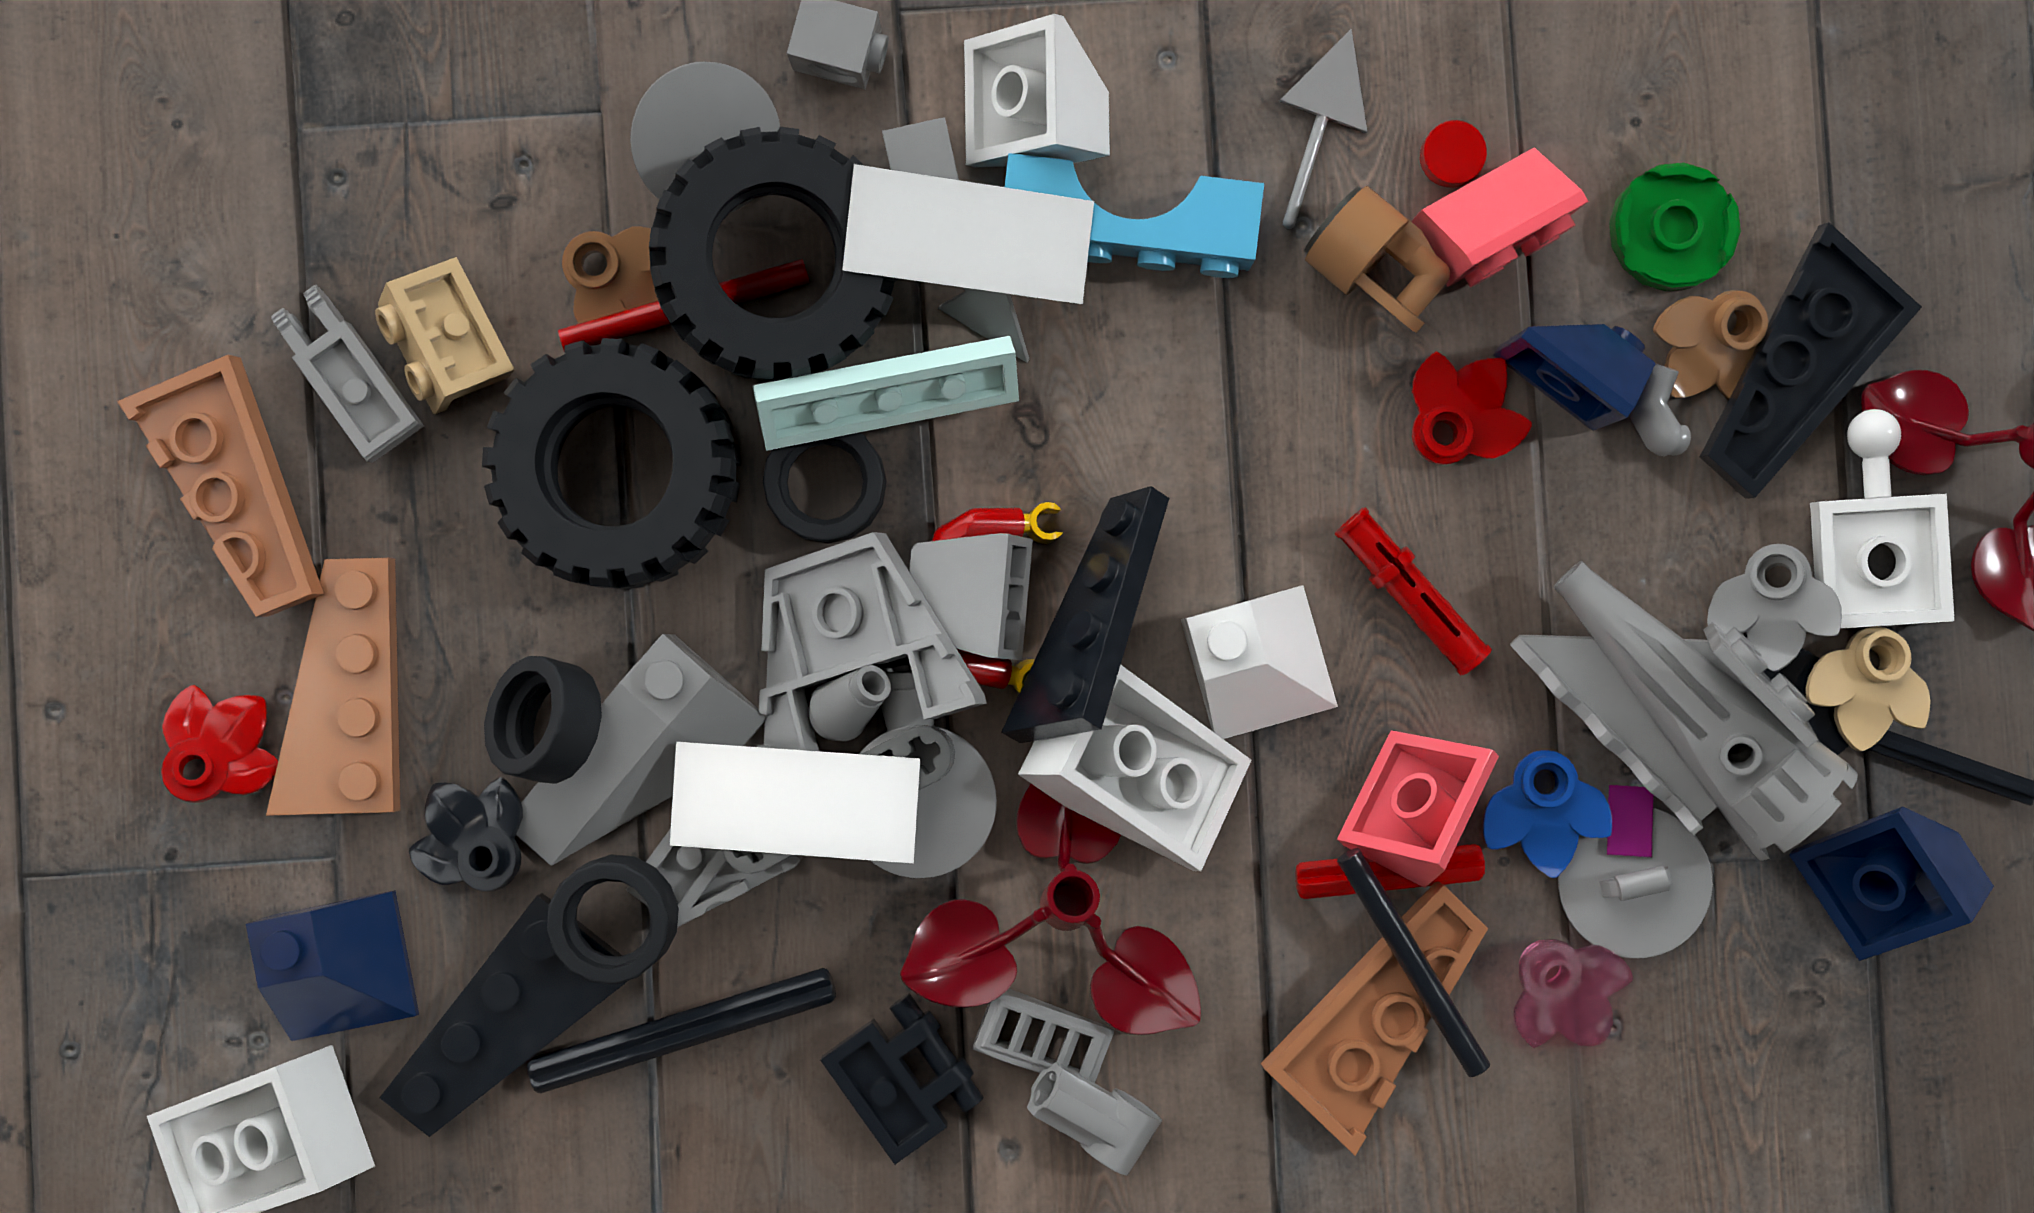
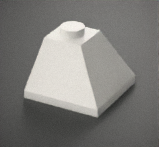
(1033, 96)
(1259, 663)

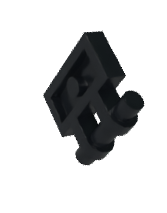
(886, 1090)

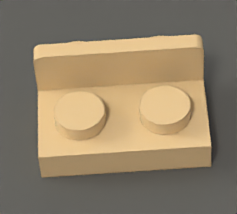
(441, 334)

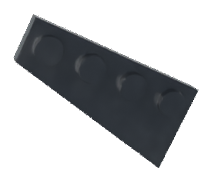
(1816, 347)
(1088, 637)
(496, 1023)

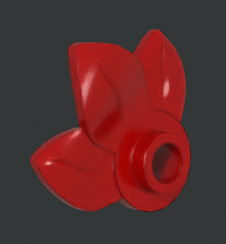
(1470, 405)
(222, 737)

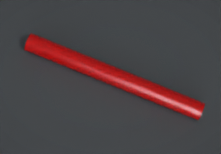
(652, 316)

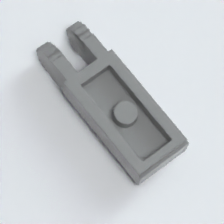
(349, 379)

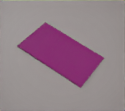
(1631, 821)

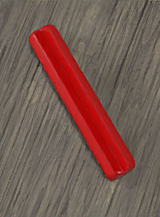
(1327, 879)

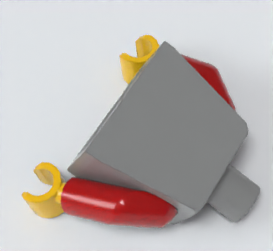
(979, 586)

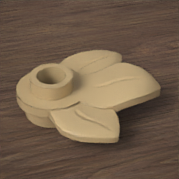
(1866, 697)

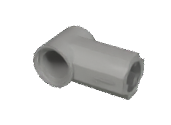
(1106, 1123)

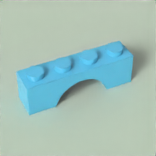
(1209, 228)

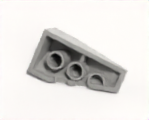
(631, 768)

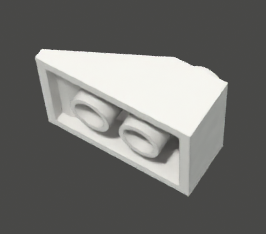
(1144, 773)
(263, 1139)

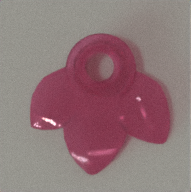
(1572, 999)

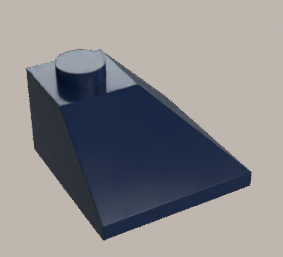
(1582, 368)
(1894, 880)
(334, 966)

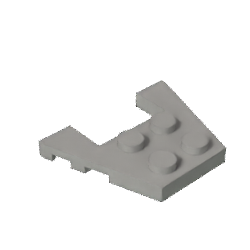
(849, 612)

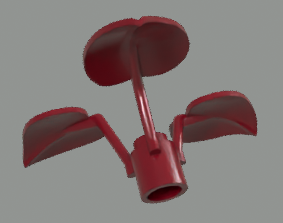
(1930, 420)
(963, 958)

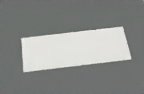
(967, 234)
(795, 802)

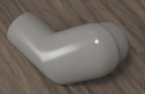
(1654, 418)

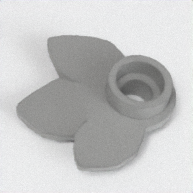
(1773, 616)

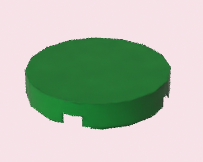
(1674, 227)

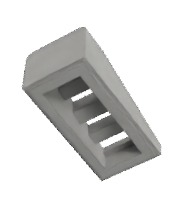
(1029, 1007)

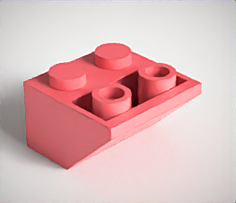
(1507, 209)

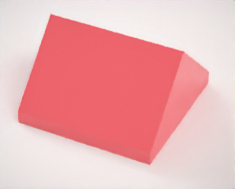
(1417, 804)

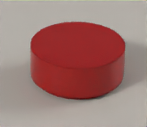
(1453, 153)

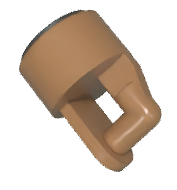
(1359, 237)

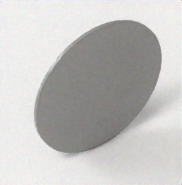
(690, 111)
(951, 813)
(1639, 902)

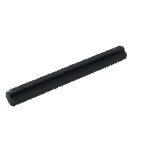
(681, 1030)

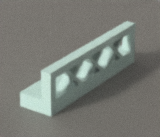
(887, 393)

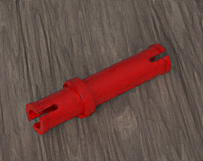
(1412, 591)

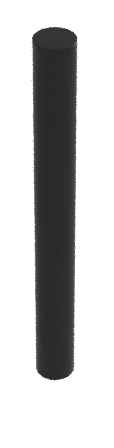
(1413, 962)

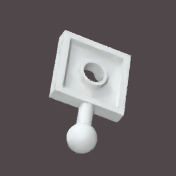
(1909, 525)

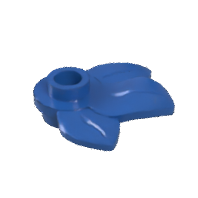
(1547, 822)

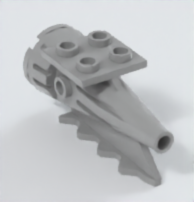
(1680, 708)

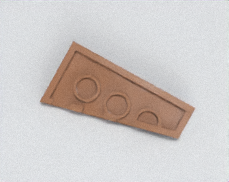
(222, 460)
(344, 706)
(1363, 1030)

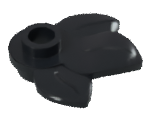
(461, 831)

